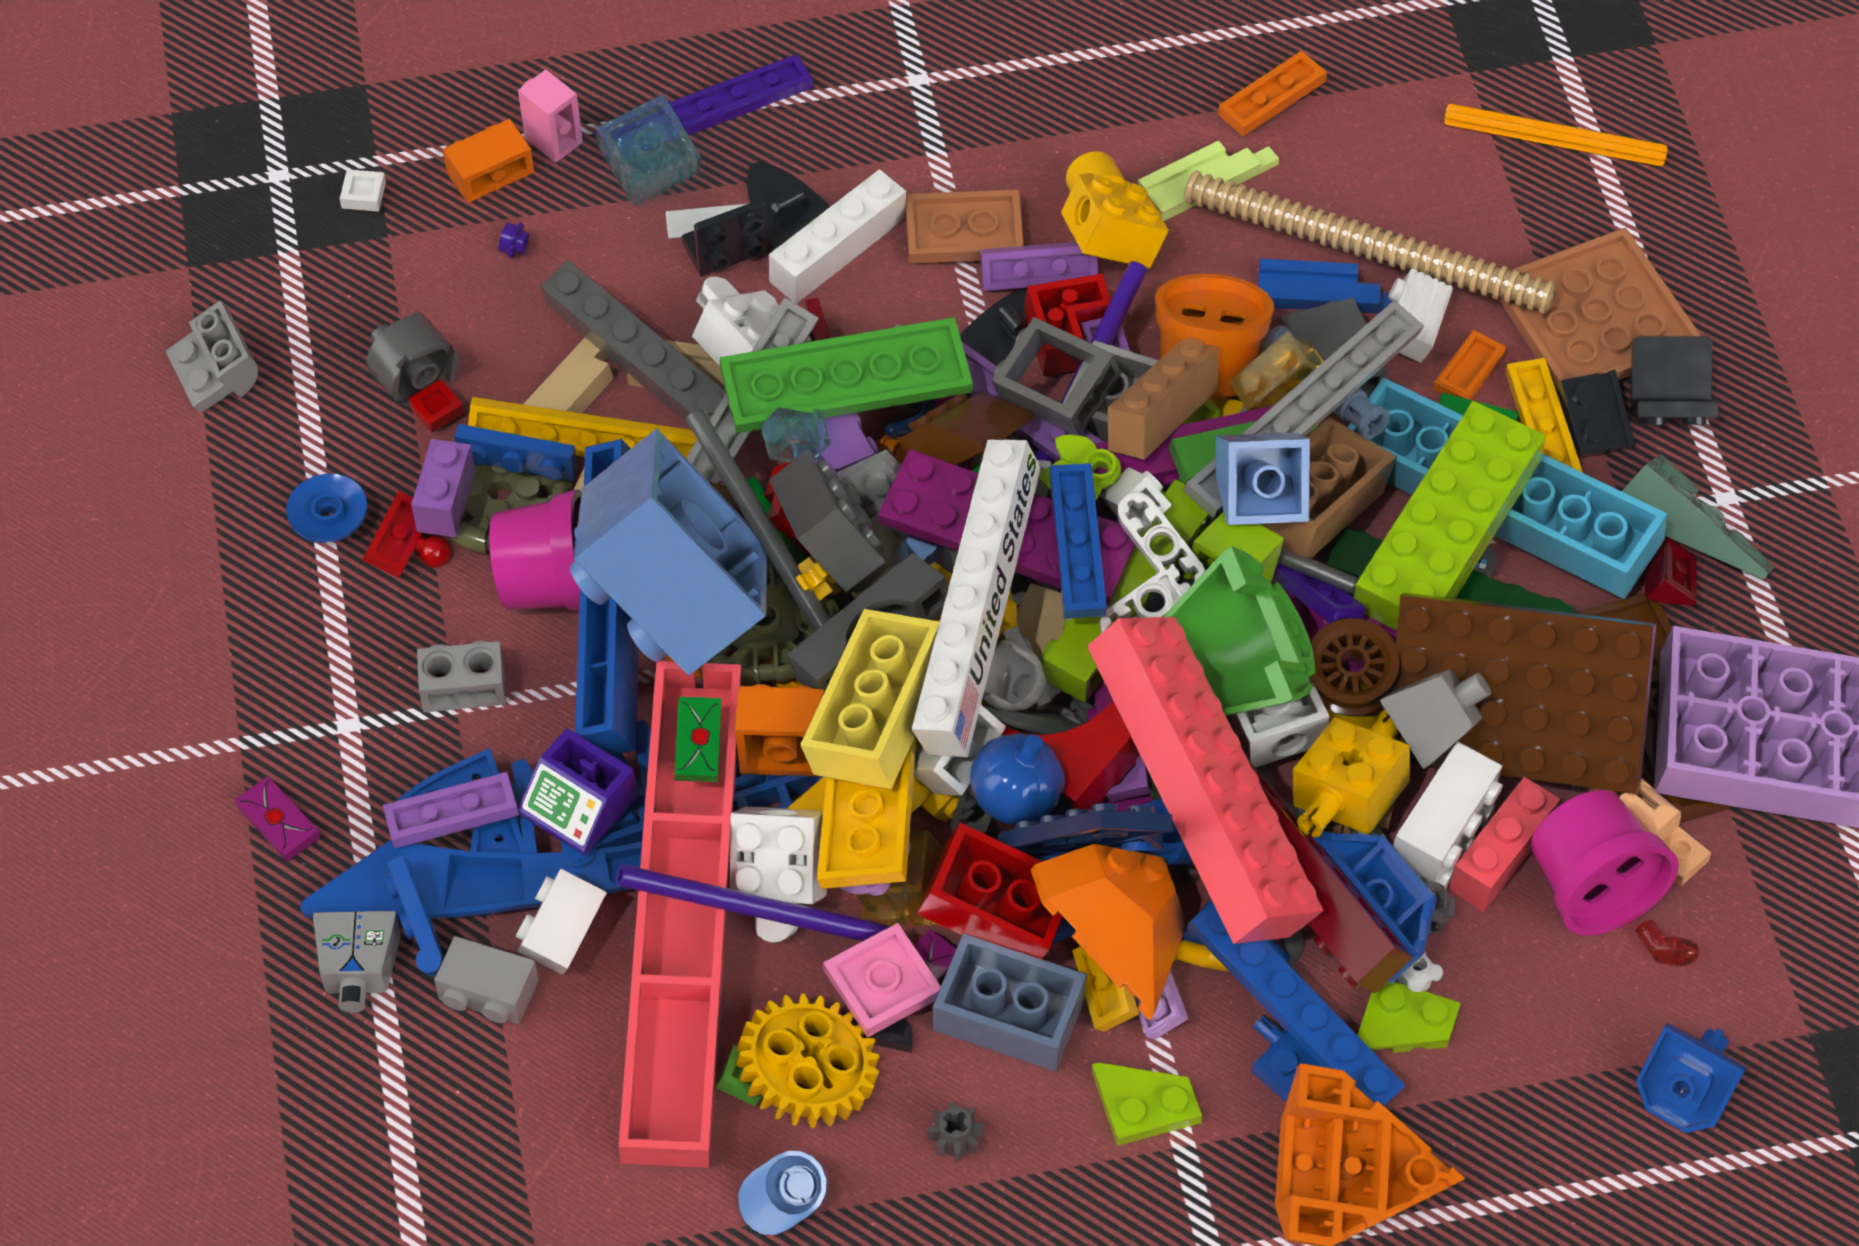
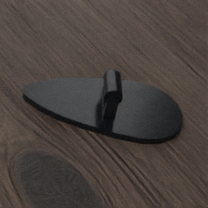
(788, 200)
(997, 328)

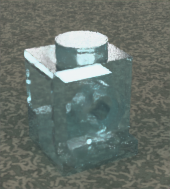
(793, 432)

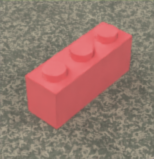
(1501, 845)

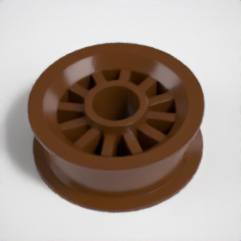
(1366, 634)

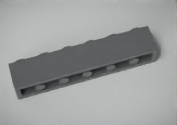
(630, 343)

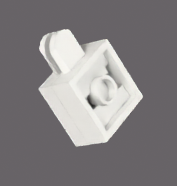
(731, 319)
(1280, 729)
(776, 858)

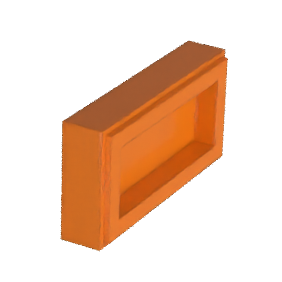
(1470, 366)

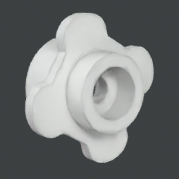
(1421, 980)

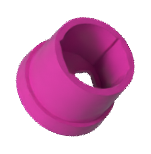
(534, 553)
(1601, 863)

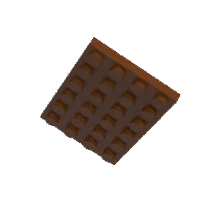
(1561, 684)

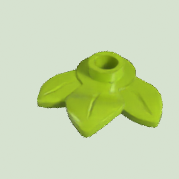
(1081, 450)

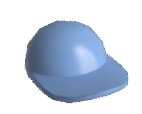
(782, 1192)

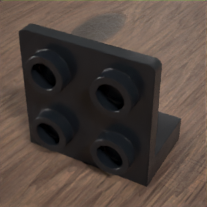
(729, 238)

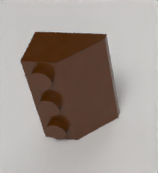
(963, 426)

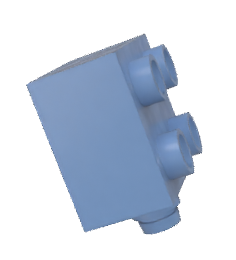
(669, 555)

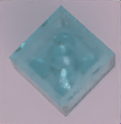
(648, 150)

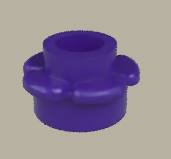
(513, 239)

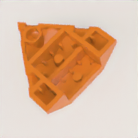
(1121, 914)
(1347, 1161)

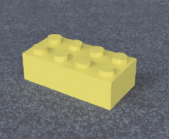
(871, 701)

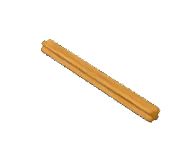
(1555, 134)

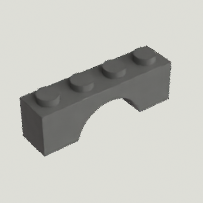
(906, 590)

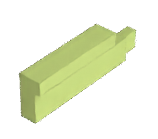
(1168, 184)

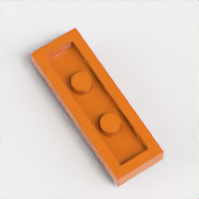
(1272, 93)

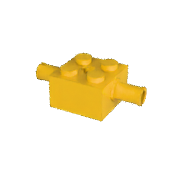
(1351, 775)

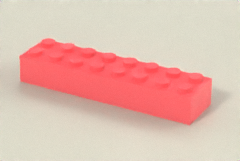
(1205, 779)

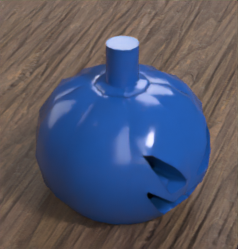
(1017, 778)

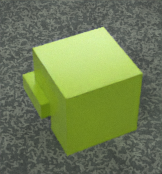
(1251, 538)

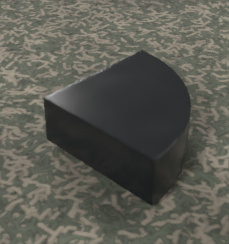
(896, 1036)

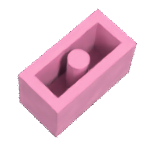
(550, 116)

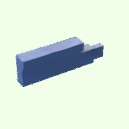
(1314, 283)

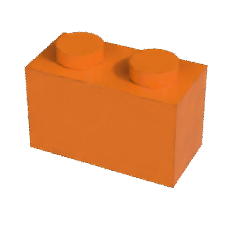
(488, 160)

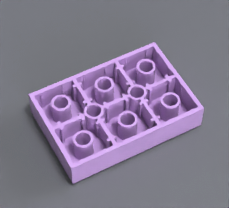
(1759, 726)

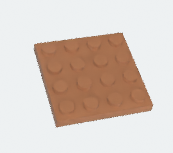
(1599, 306)

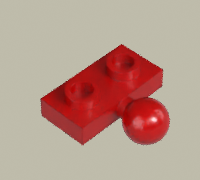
(399, 537)

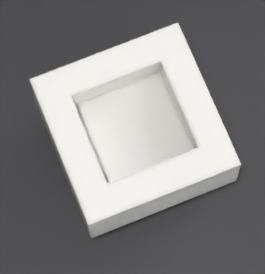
(362, 190)

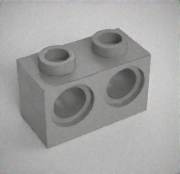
(462, 685)

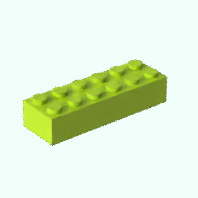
(1452, 513)

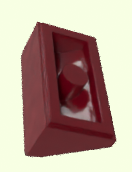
(1671, 575)

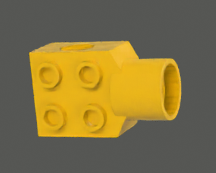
(1111, 214)

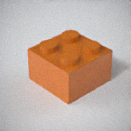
(772, 727)

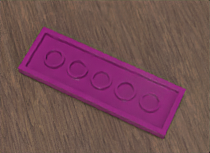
(934, 502)

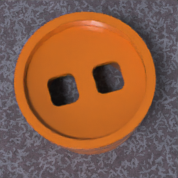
(1220, 314)

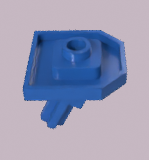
(1689, 1078)

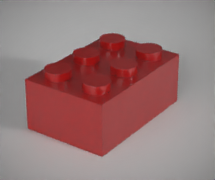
(989, 894)

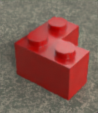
(1065, 306)

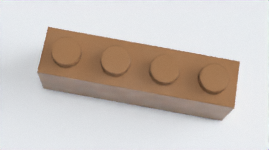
(1163, 398)

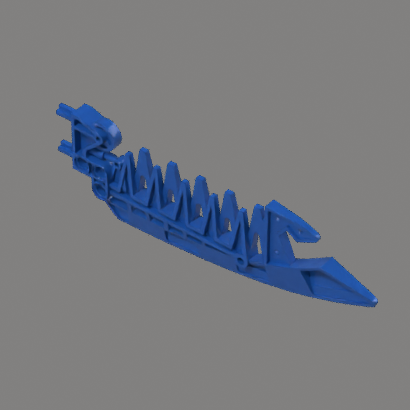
(511, 872)

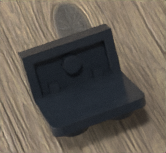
(1672, 379)

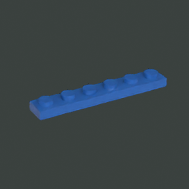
(1297, 1007)

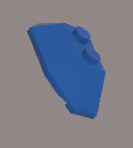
(1386, 885)

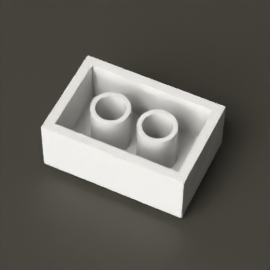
(1449, 814)

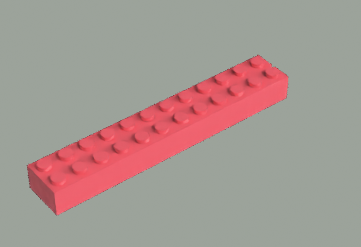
(679, 942)

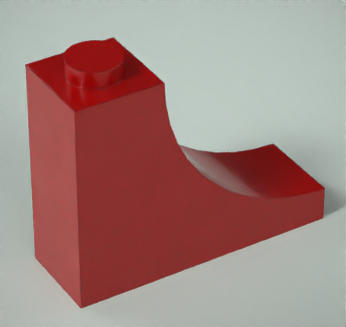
(1092, 756)

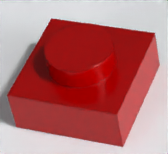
(436, 406)

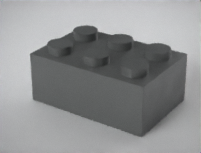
(828, 519)

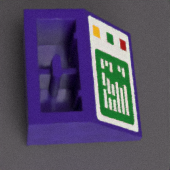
(577, 792)

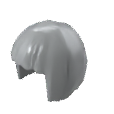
(1014, 677)

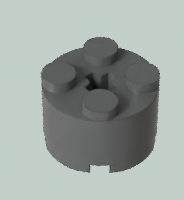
(410, 357)

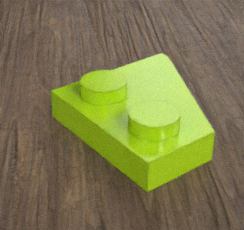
(1144, 1101)

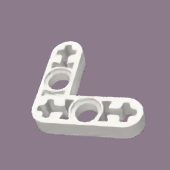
(1165, 580)

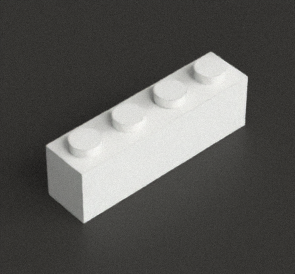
(837, 236)

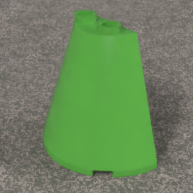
(1245, 635)

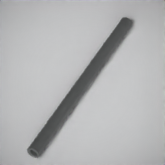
(756, 517)

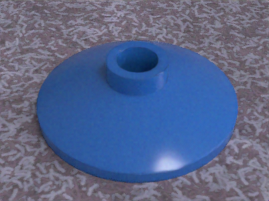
(322, 496)

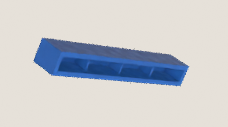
(606, 651)

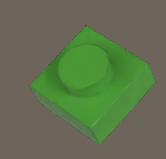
(730, 1082)

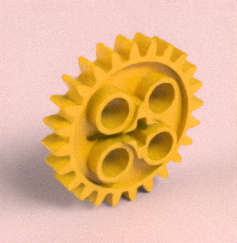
(807, 1060)

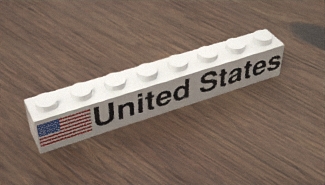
(976, 599)

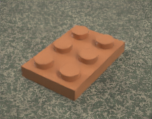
(961, 224)

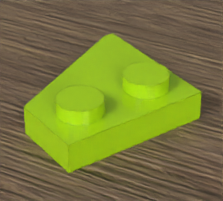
(1407, 1019)

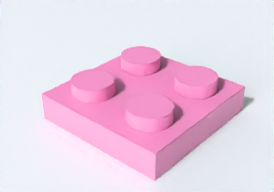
(882, 979)

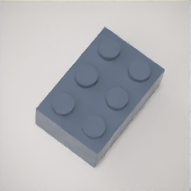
(1009, 1002)

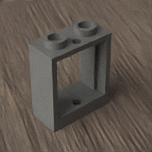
(1086, 395)

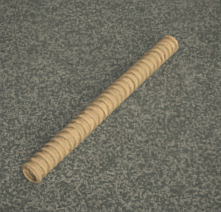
(1369, 241)

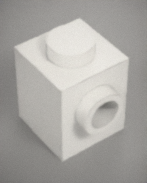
(1134, 482)

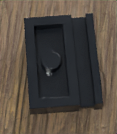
(1596, 414)

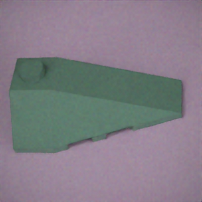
(1690, 520)

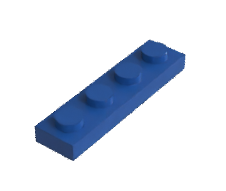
(1077, 541)

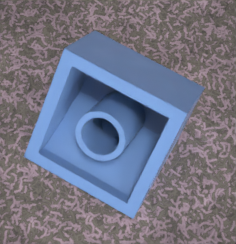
(1263, 477)

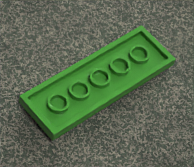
(848, 373)

